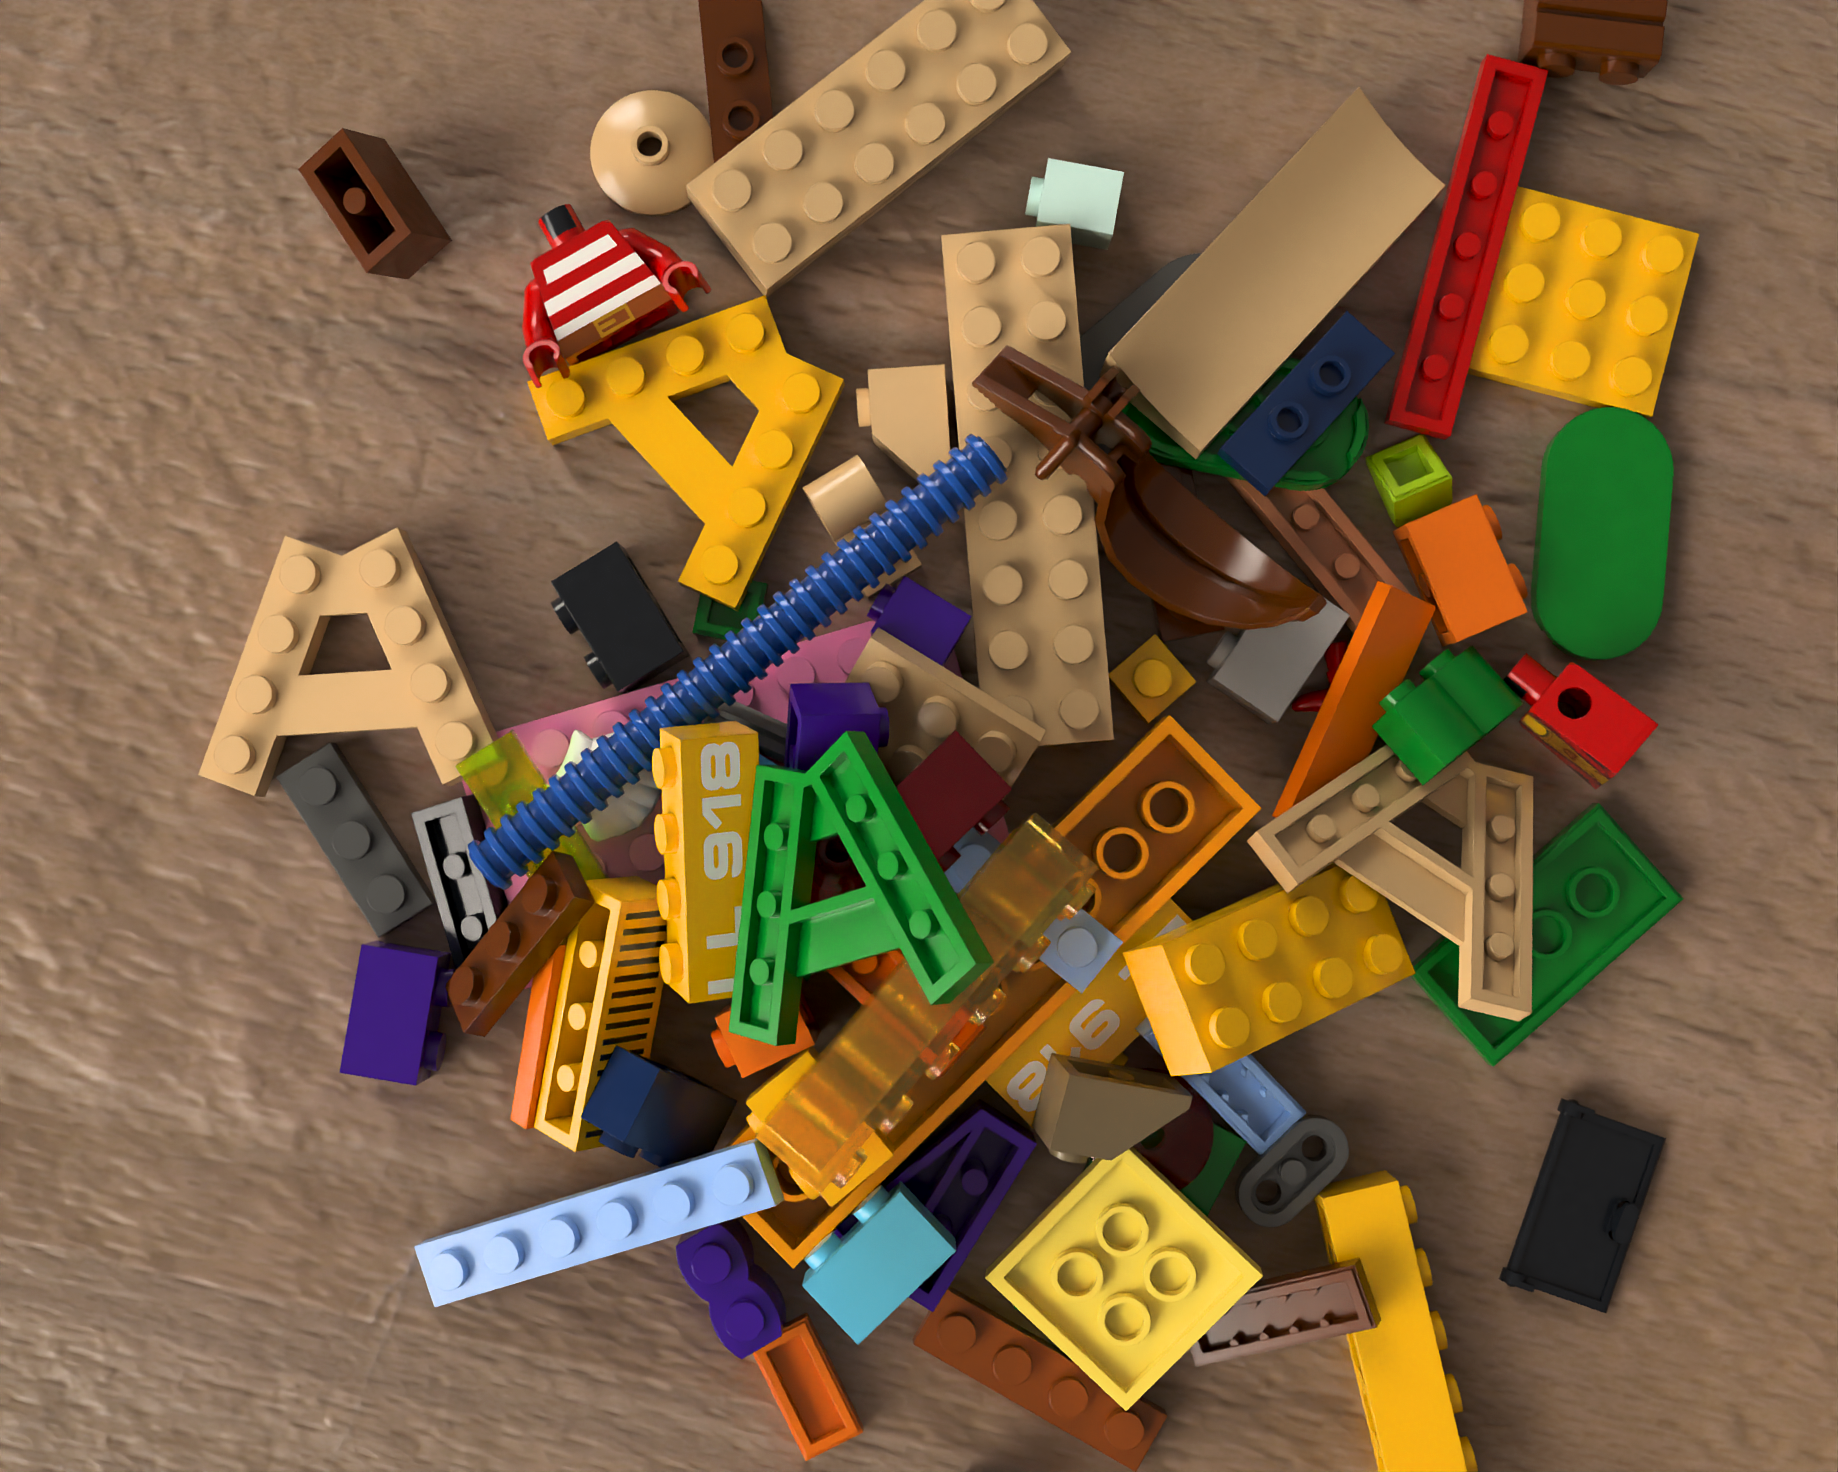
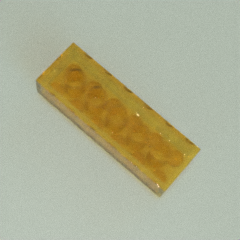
(897, 1033)

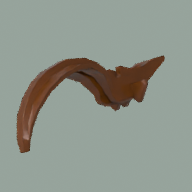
(1146, 518)

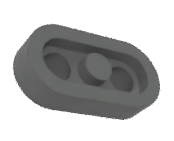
(1296, 1176)

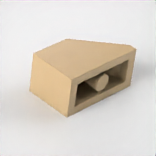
(907, 415)

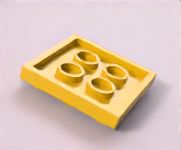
(1583, 303)

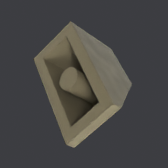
(1103, 1107)

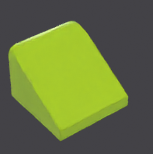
(1410, 479)

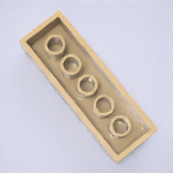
(872, 130)

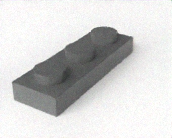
(356, 839)

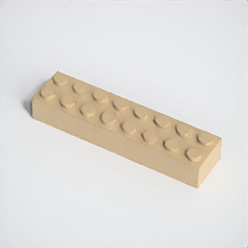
(1031, 537)

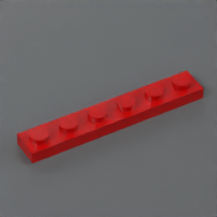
(1466, 247)

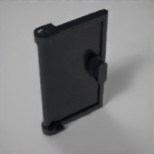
(1575, 1203)

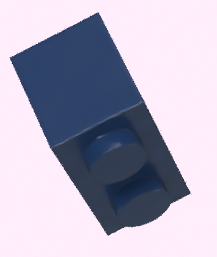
(656, 1110)

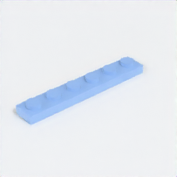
(600, 1222)

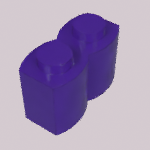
(741, 1296)

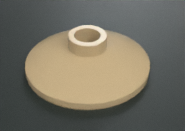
(655, 182)

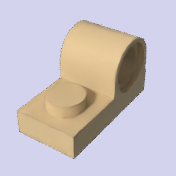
(847, 499)

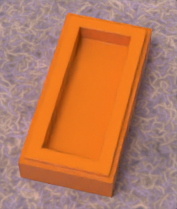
(808, 1388)

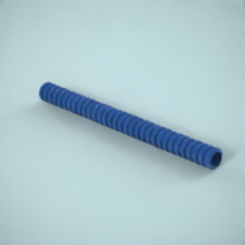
(738, 661)

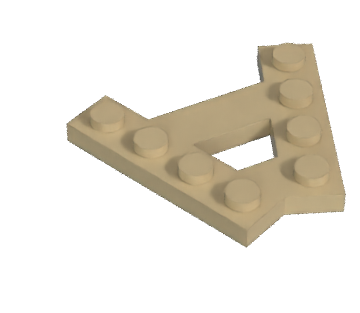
(279, 698)
(1478, 907)

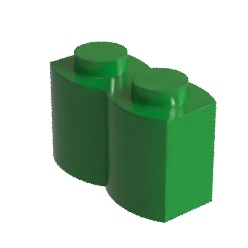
(1444, 713)

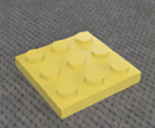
(1123, 1274)

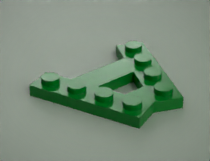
(902, 906)

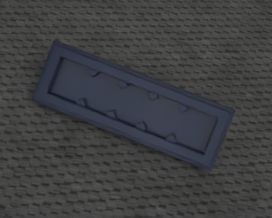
(1305, 403)

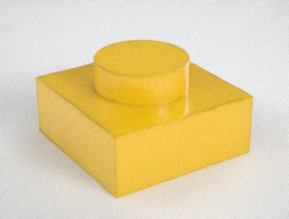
(1151, 679)

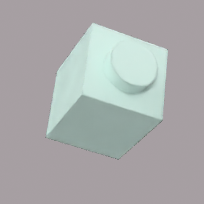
(1079, 197)

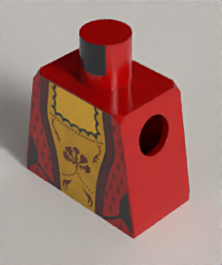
(1604, 728)

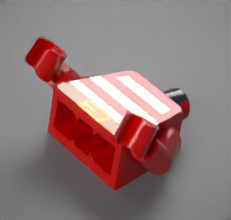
(597, 291)

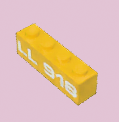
(704, 840)
(1085, 1026)

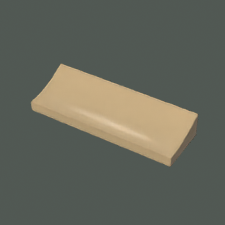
(1273, 276)

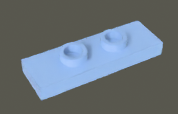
(1244, 1097)

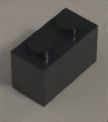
(618, 620)

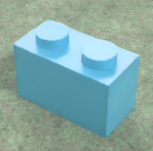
(877, 1260)

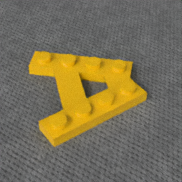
(636, 395)

